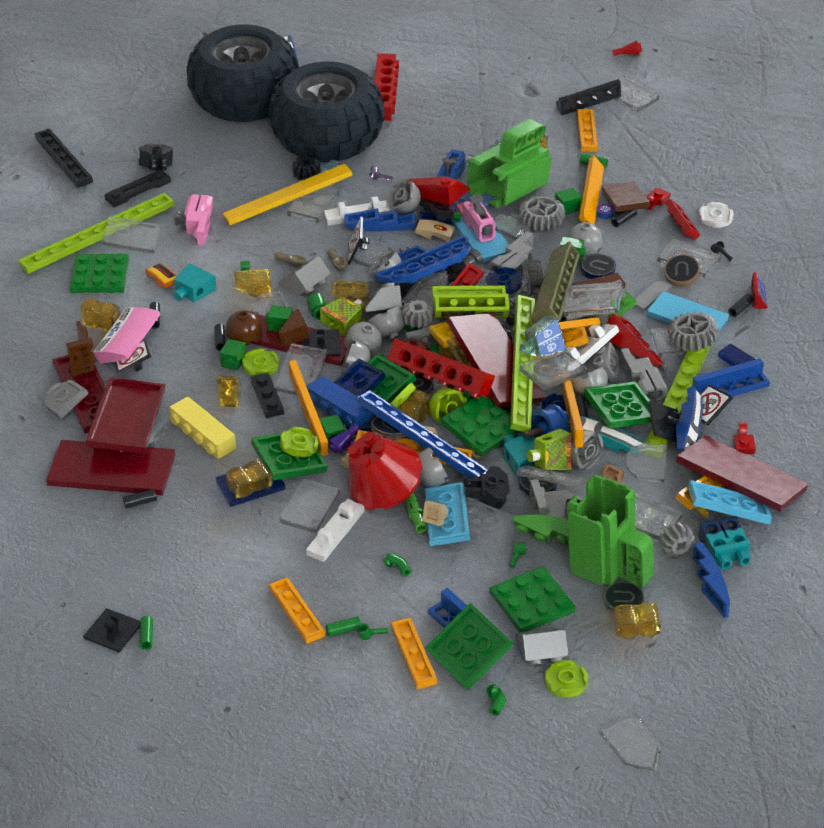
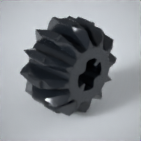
(306, 167)

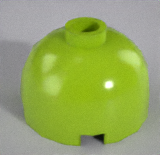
(444, 402)

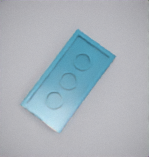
(489, 249)
(670, 306)
(728, 502)
(456, 524)

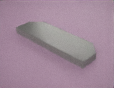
(648, 297)

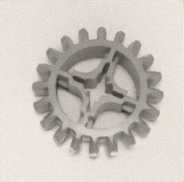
(542, 213)
(693, 331)

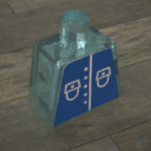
(544, 338)

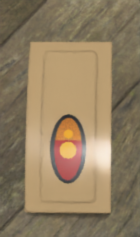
(429, 227)

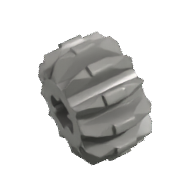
(417, 313)
(676, 539)

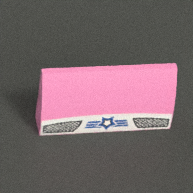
(125, 334)

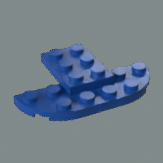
(423, 263)

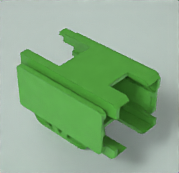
(512, 166)
(606, 536)

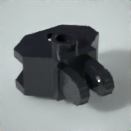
(155, 156)
(489, 487)

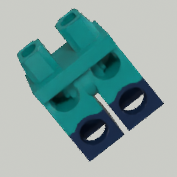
(725, 543)

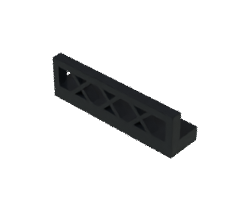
(589, 97)

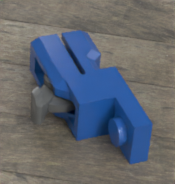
(453, 164)

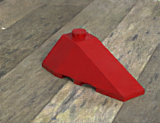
(441, 189)
(631, 338)

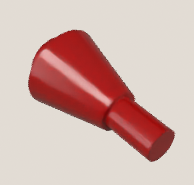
(630, 49)

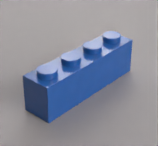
(337, 400)

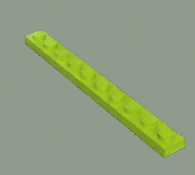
(92, 234)
(521, 385)
(677, 394)

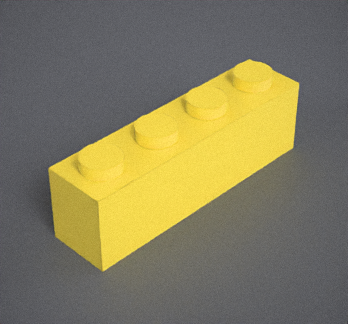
(203, 428)

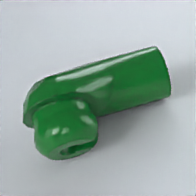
(400, 562)

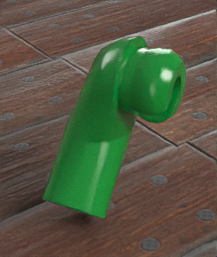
(497, 698)

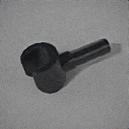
(719, 247)

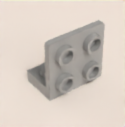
(607, 358)
(548, 503)

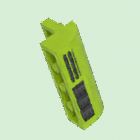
(469, 300)

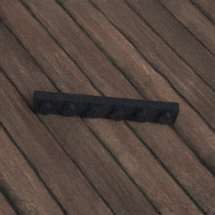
(63, 158)

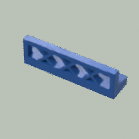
(736, 374)
(450, 603)

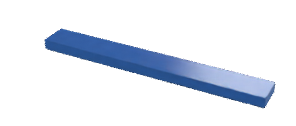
(420, 435)

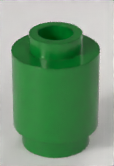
(314, 304)

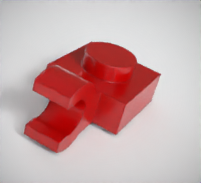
(657, 197)
(742, 441)

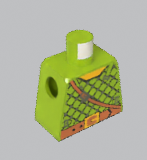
(341, 314)
(552, 451)

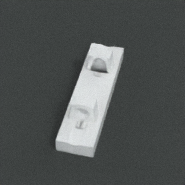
(337, 216)
(599, 337)
(335, 530)

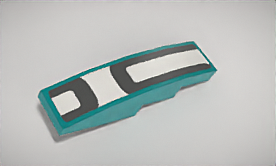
(612, 438)

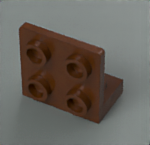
(79, 352)

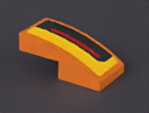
(162, 274)

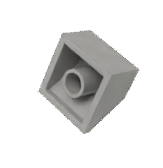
(306, 277)
(384, 299)
(542, 645)

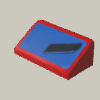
(758, 292)

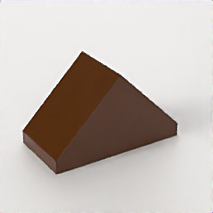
(294, 329)

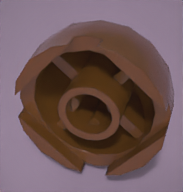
(244, 327)

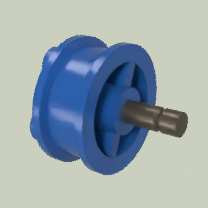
(547, 421)

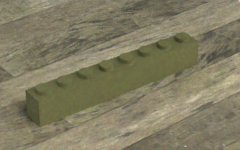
(556, 282)

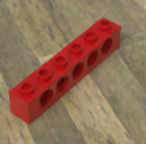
(387, 80)
(481, 380)

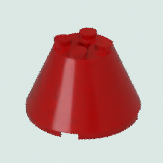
(382, 472)

